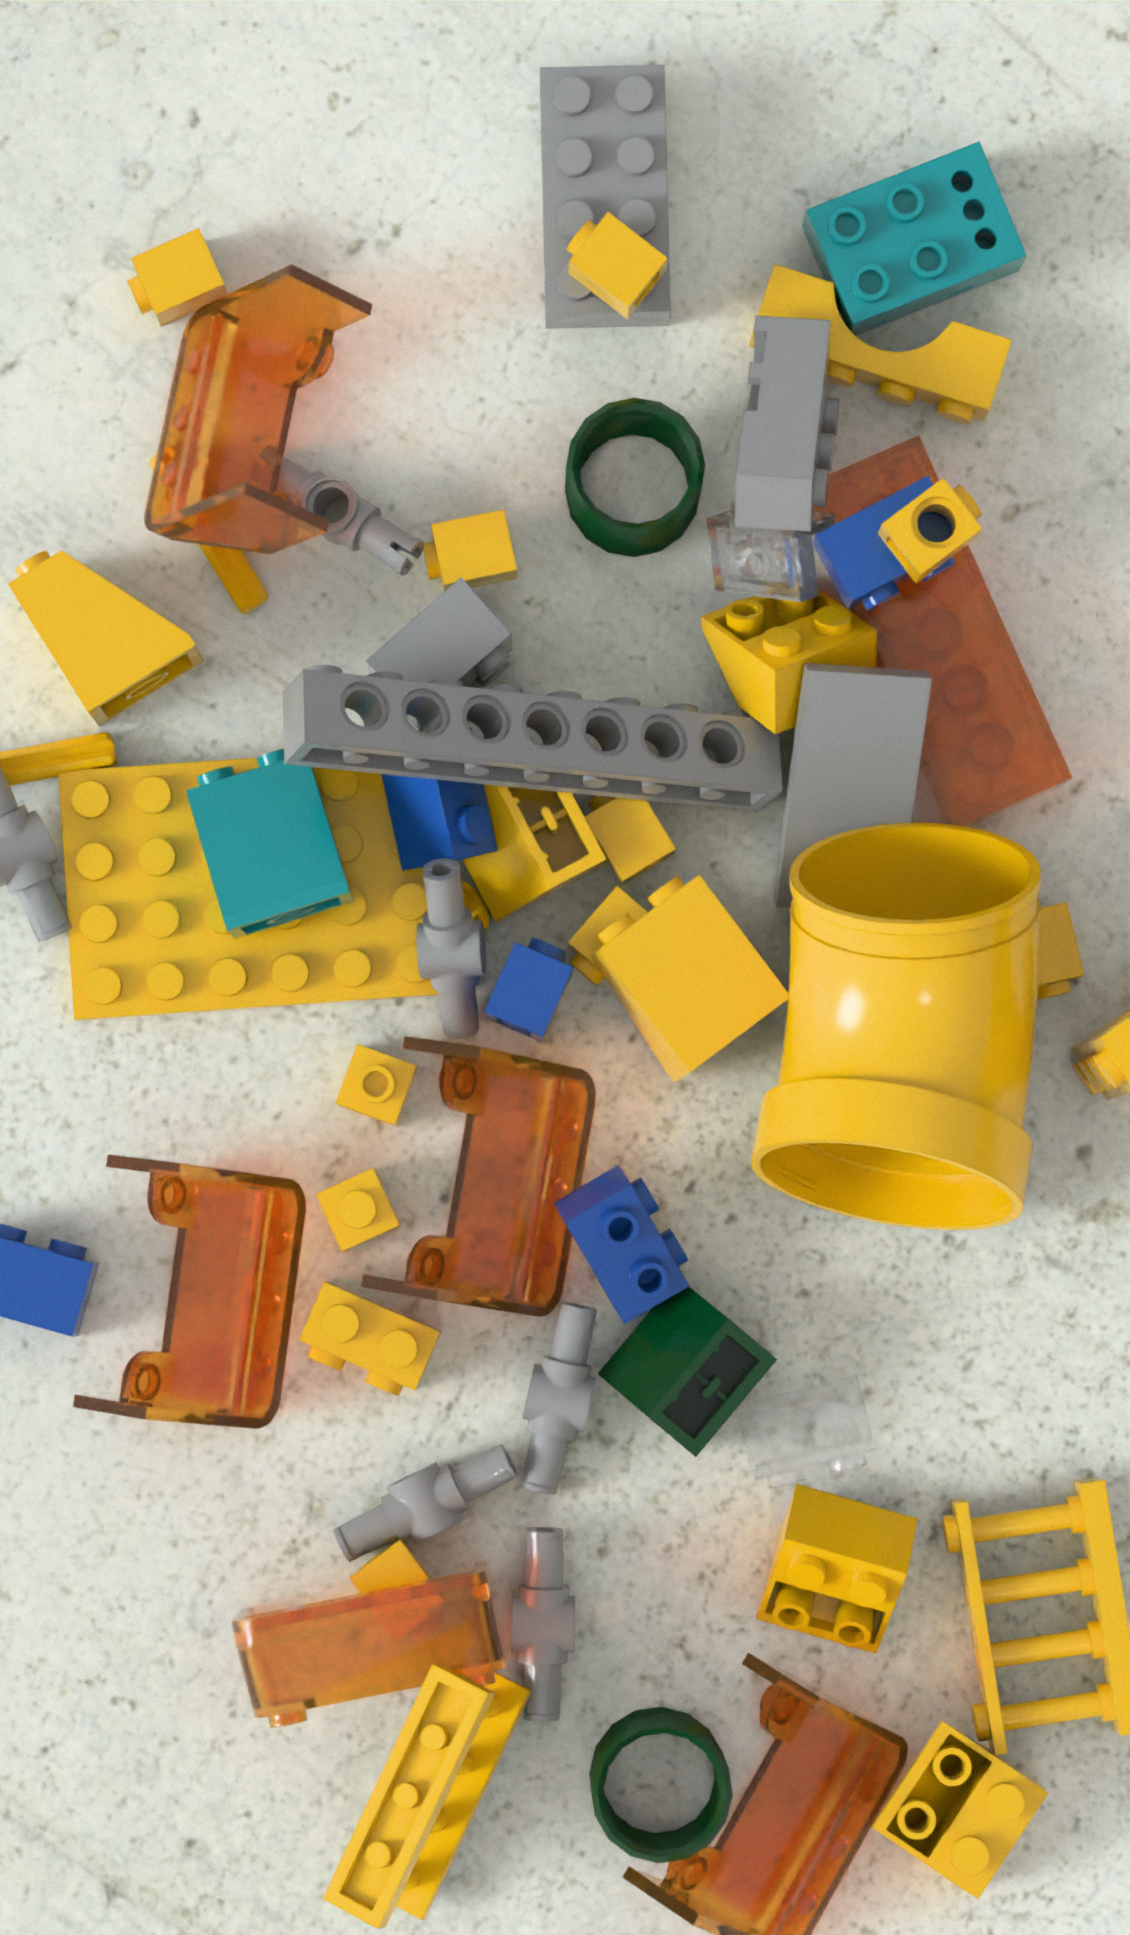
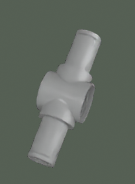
(361, 525)
(27, 866)
(451, 948)
(559, 1398)
(425, 1503)
(543, 1623)

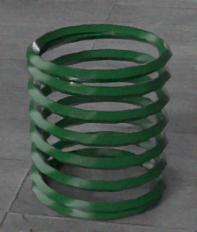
(642, 419)
(666, 1845)

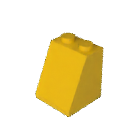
(100, 635)
(687, 975)

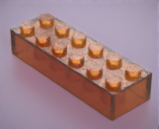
(983, 722)

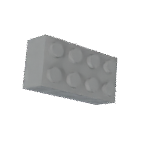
(598, 157)

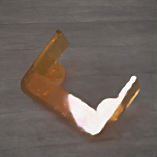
(235, 409)
(516, 1159)
(225, 1299)
(368, 1644)
(793, 1822)

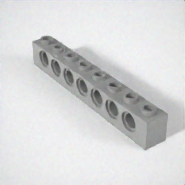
(325, 737)

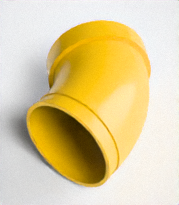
(907, 1028)

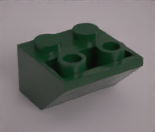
(687, 1368)

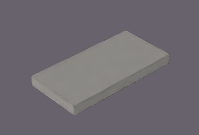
(851, 756)

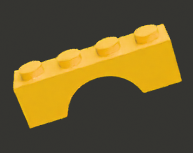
(951, 372)

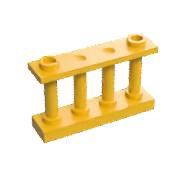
(1094, 1575)
(426, 1796)

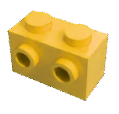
(369, 1336)

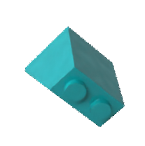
(268, 844)

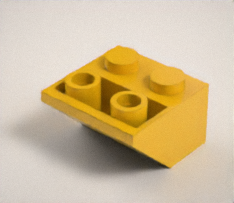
(767, 642)
(539, 845)
(837, 1568)
(960, 1809)

